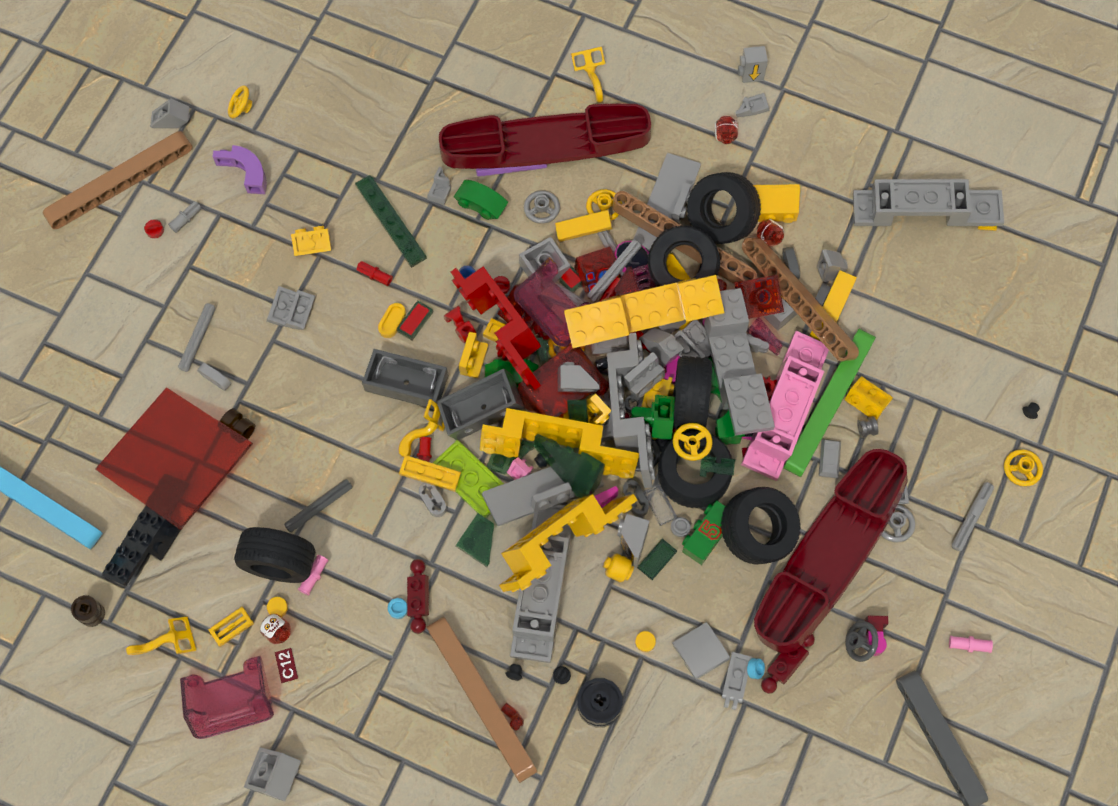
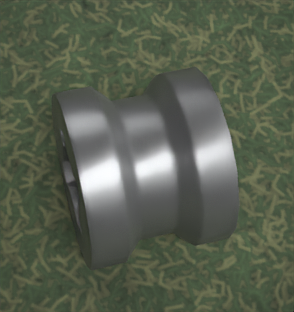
(867, 427)

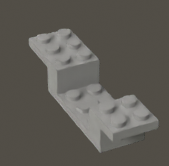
(927, 198)
(739, 385)
(629, 433)
(538, 604)

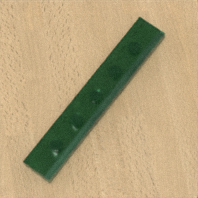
(390, 221)

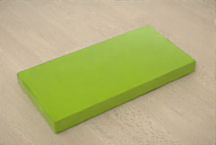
(474, 476)

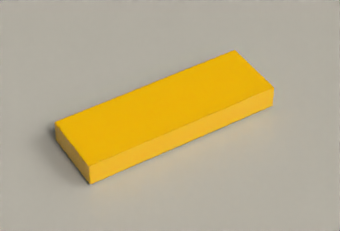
(583, 226)
(430, 473)

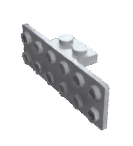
(670, 192)
(527, 496)

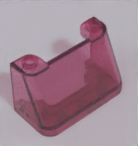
(546, 302)
(226, 702)

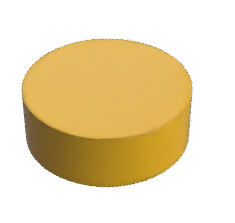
(277, 606)
(645, 641)

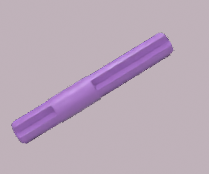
(492, 171)

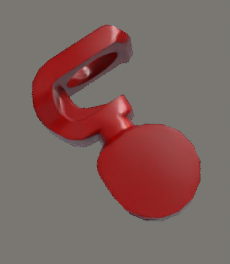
(463, 328)

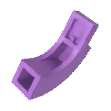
(240, 157)

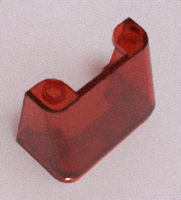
(546, 398)

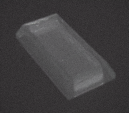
(660, 505)

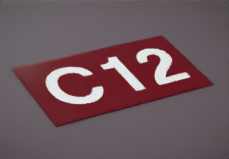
(286, 665)

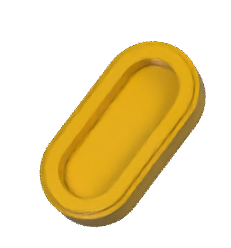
(391, 320)

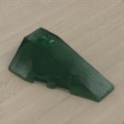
(579, 470)

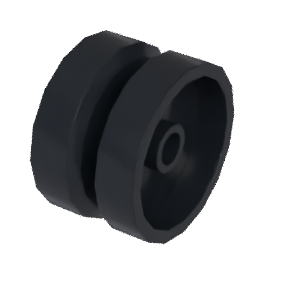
(599, 690)

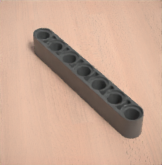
(941, 739)

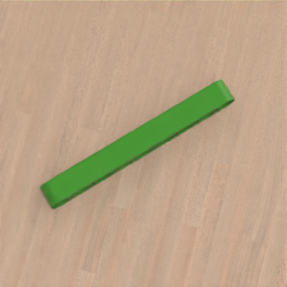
(828, 406)

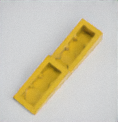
(837, 296)

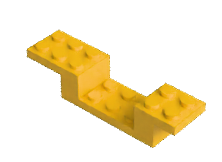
(644, 310)
(565, 432)
(583, 518)

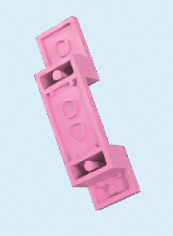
(789, 406)

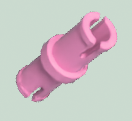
(317, 568)
(970, 644)

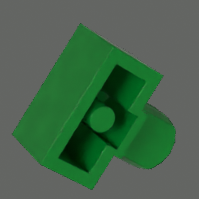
(659, 416)

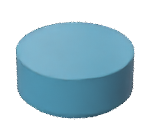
(397, 608)
(756, 668)

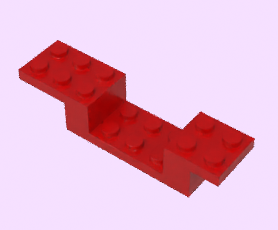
(513, 338)

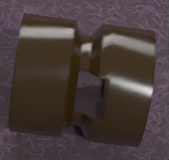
(236, 422)
(88, 611)

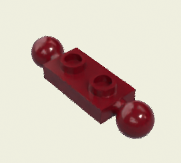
(418, 596)
(785, 666)

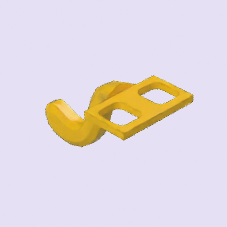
(590, 67)
(405, 444)
(170, 637)

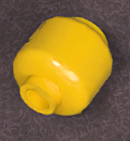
(618, 567)

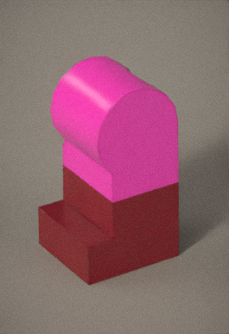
(879, 623)

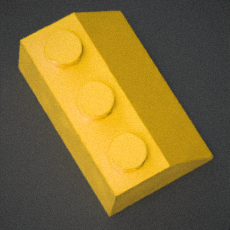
(779, 202)

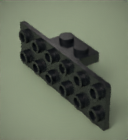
(147, 535)

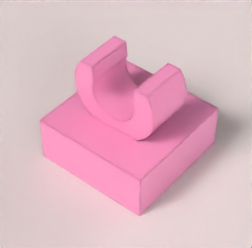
(519, 469)

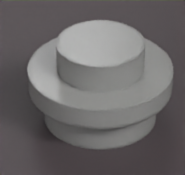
(680, 527)

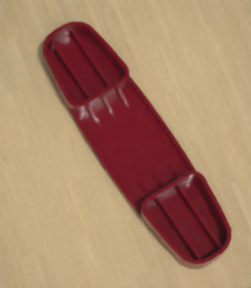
(545, 139)
(831, 551)

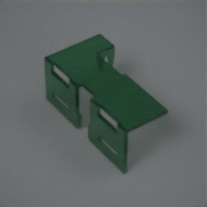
(723, 468)

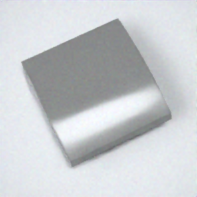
(290, 308)
(693, 340)
(644, 376)
(701, 650)

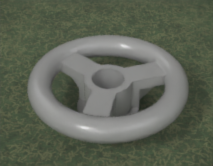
(541, 199)
(901, 518)

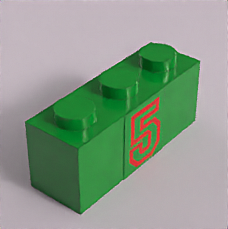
(706, 534)

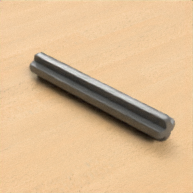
(318, 505)

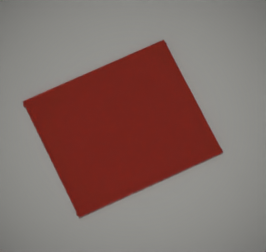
(174, 457)

